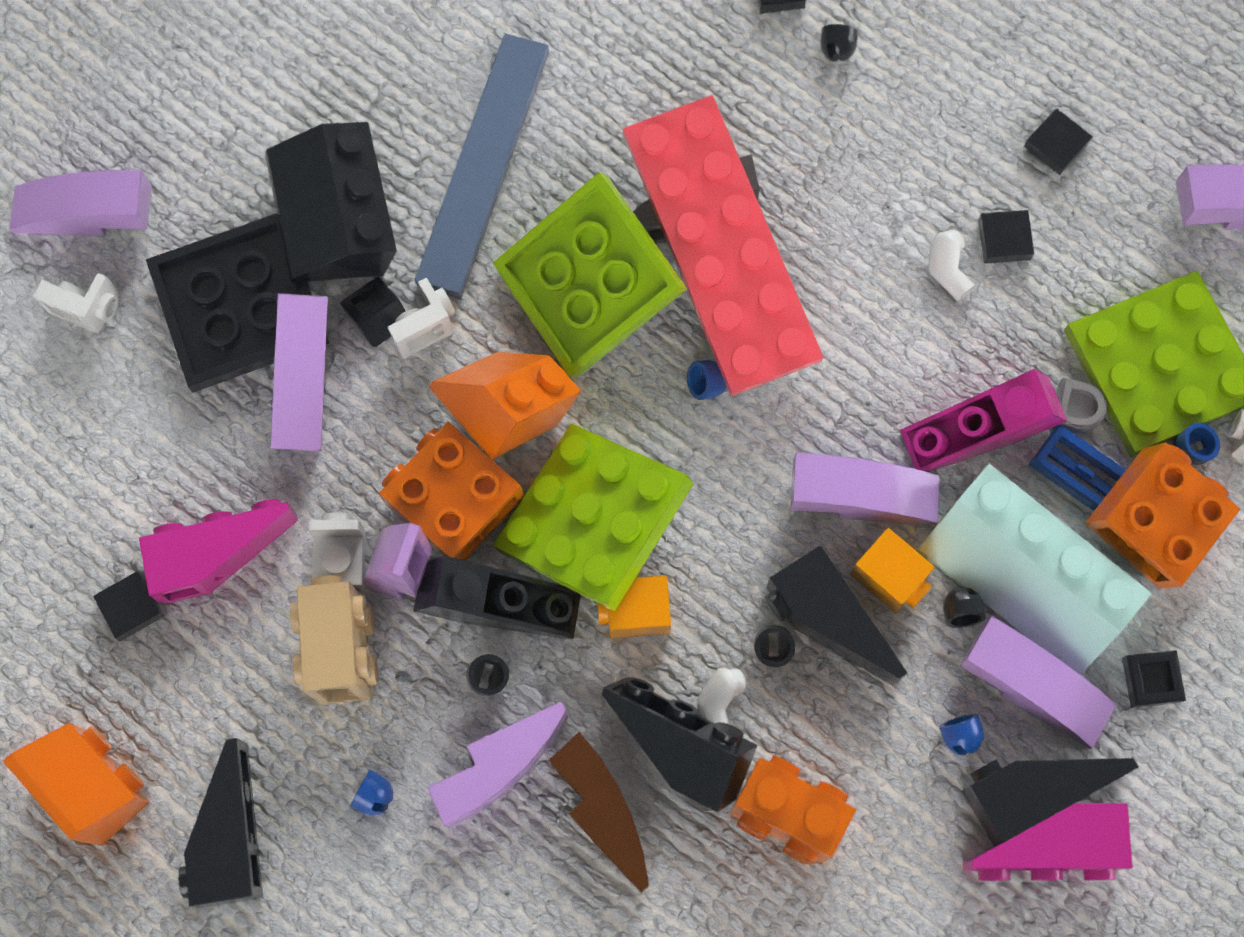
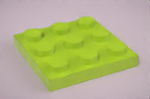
(589, 275)
(1161, 361)
(593, 515)

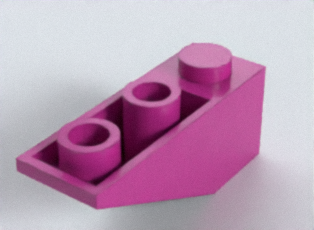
(985, 422)
(202, 556)
(1076, 839)

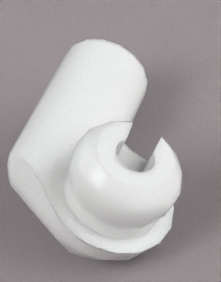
(945, 262)
(719, 692)

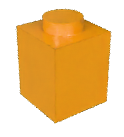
(893, 572)
(641, 611)

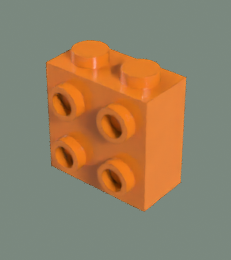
(451, 492)
(1163, 515)
(793, 811)

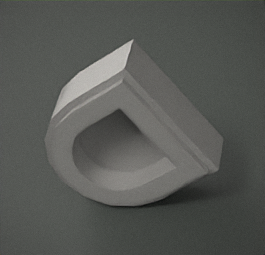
(1082, 405)

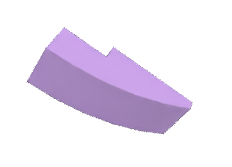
(1212, 195)
(82, 203)
(299, 372)
(864, 489)
(398, 561)
(1038, 682)
(499, 765)

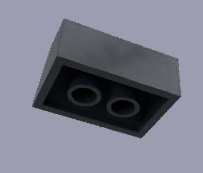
(331, 203)

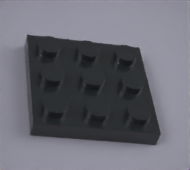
(224, 300)

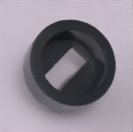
(838, 41)
(963, 608)
(786, 646)
(497, 679)

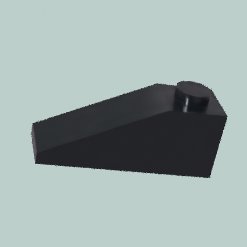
(828, 612)
(1030, 791)
(223, 845)

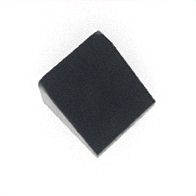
(373, 310)

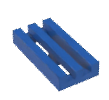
(1064, 480)

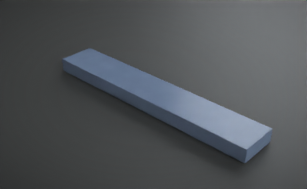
(482, 165)

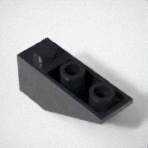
(496, 599)
(689, 751)

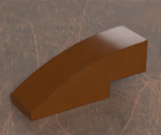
(603, 808)

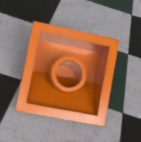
(507, 398)
(79, 783)

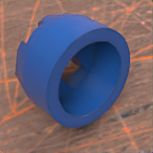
(705, 380)
(1208, 439)
(963, 734)
(373, 795)

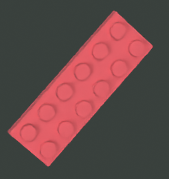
(722, 245)

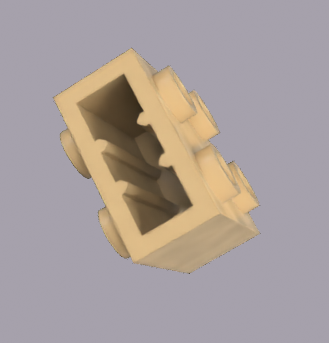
(333, 641)

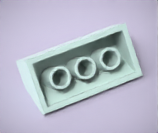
(1033, 570)

